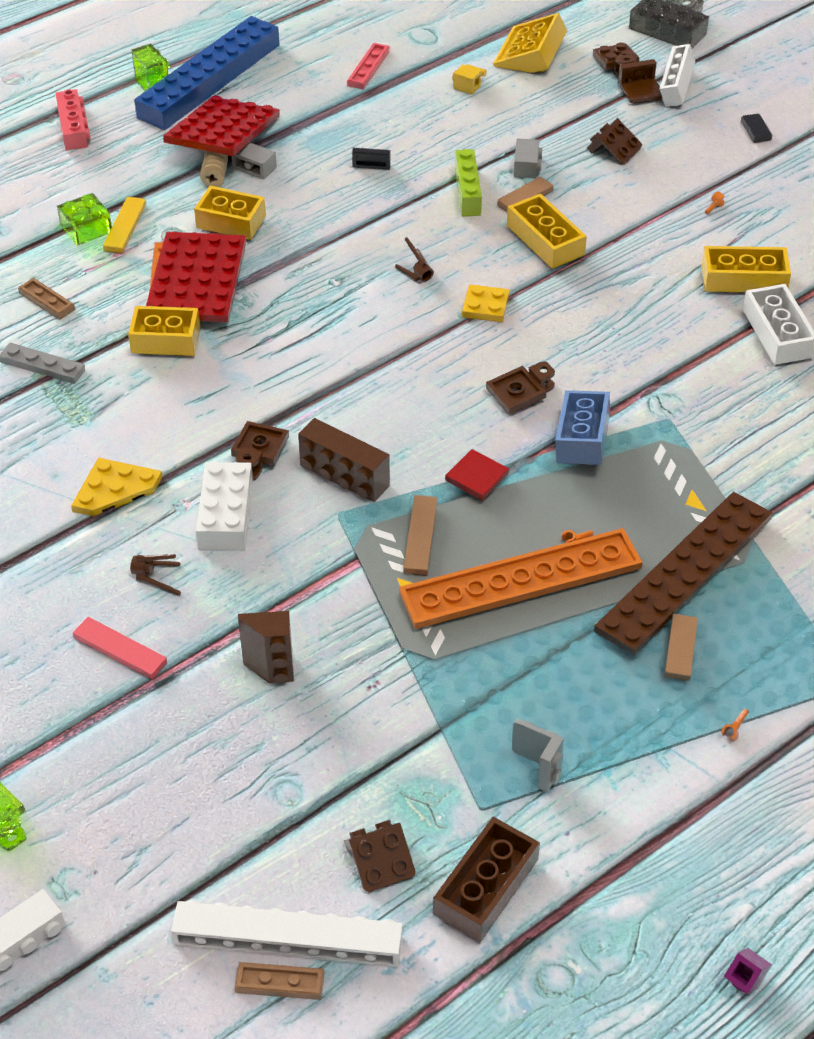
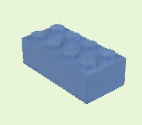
(583, 427)

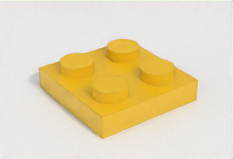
(485, 303)

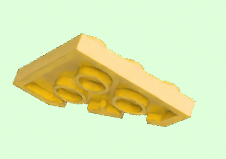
(115, 485)

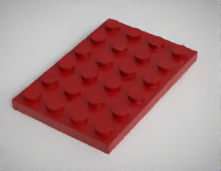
(222, 125)
(198, 273)

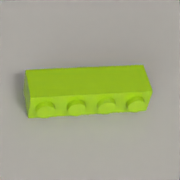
(468, 182)

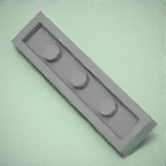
(42, 363)

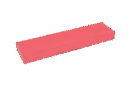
(368, 66)
(120, 647)

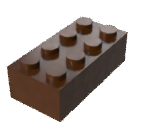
(344, 459)
(486, 879)

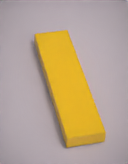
(124, 225)

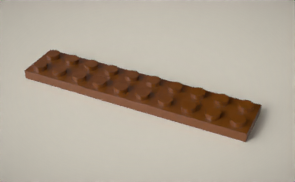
(682, 573)

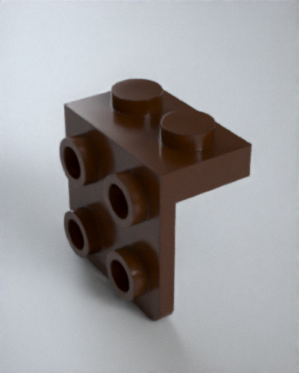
(639, 81)
(616, 140)
(381, 855)

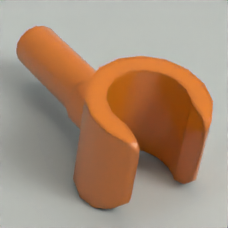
(717, 199)
(571, 536)
(735, 725)

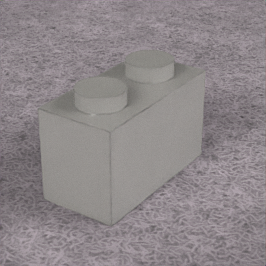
(527, 158)
(255, 161)

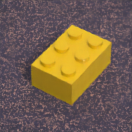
(230, 212)
(164, 330)

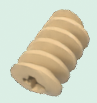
(213, 168)

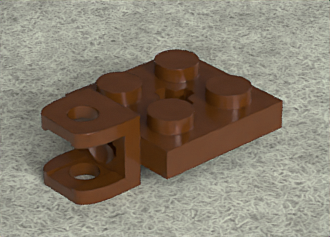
(612, 56)
(530, 384)
(248, 449)

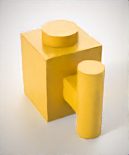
(468, 78)

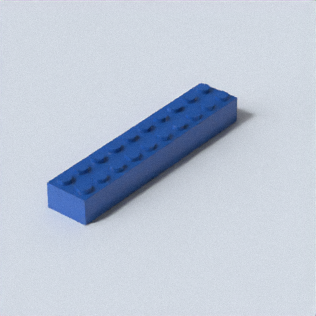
(206, 73)

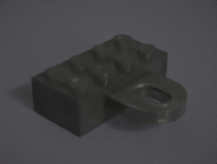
(670, 21)

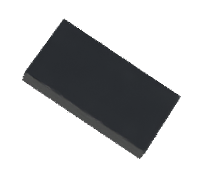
(756, 128)
(371, 158)

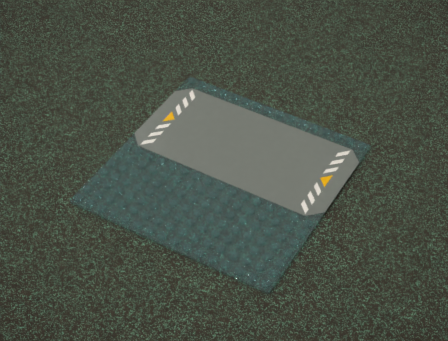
(542, 653)

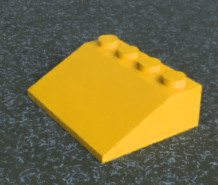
(532, 45)

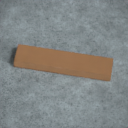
(420, 535)

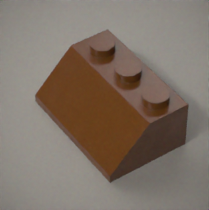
(267, 645)

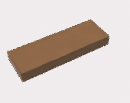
(528, 190)
(46, 298)
(681, 647)
(279, 980)

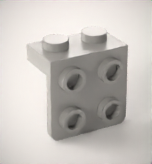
(541, 747)

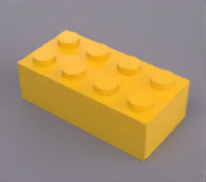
(546, 230)
(744, 268)

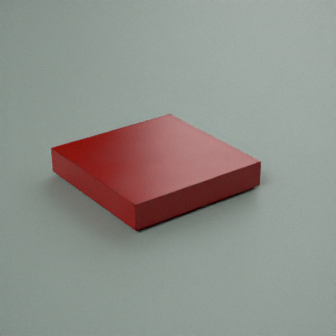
(477, 474)

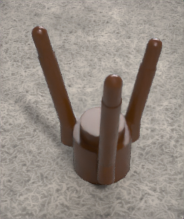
(421, 268)
(144, 565)

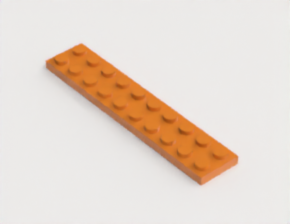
(519, 578)

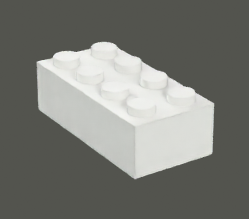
(779, 324)
(224, 506)

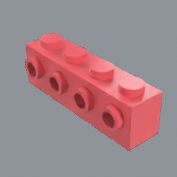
(73, 119)

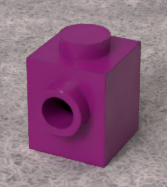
(747, 971)

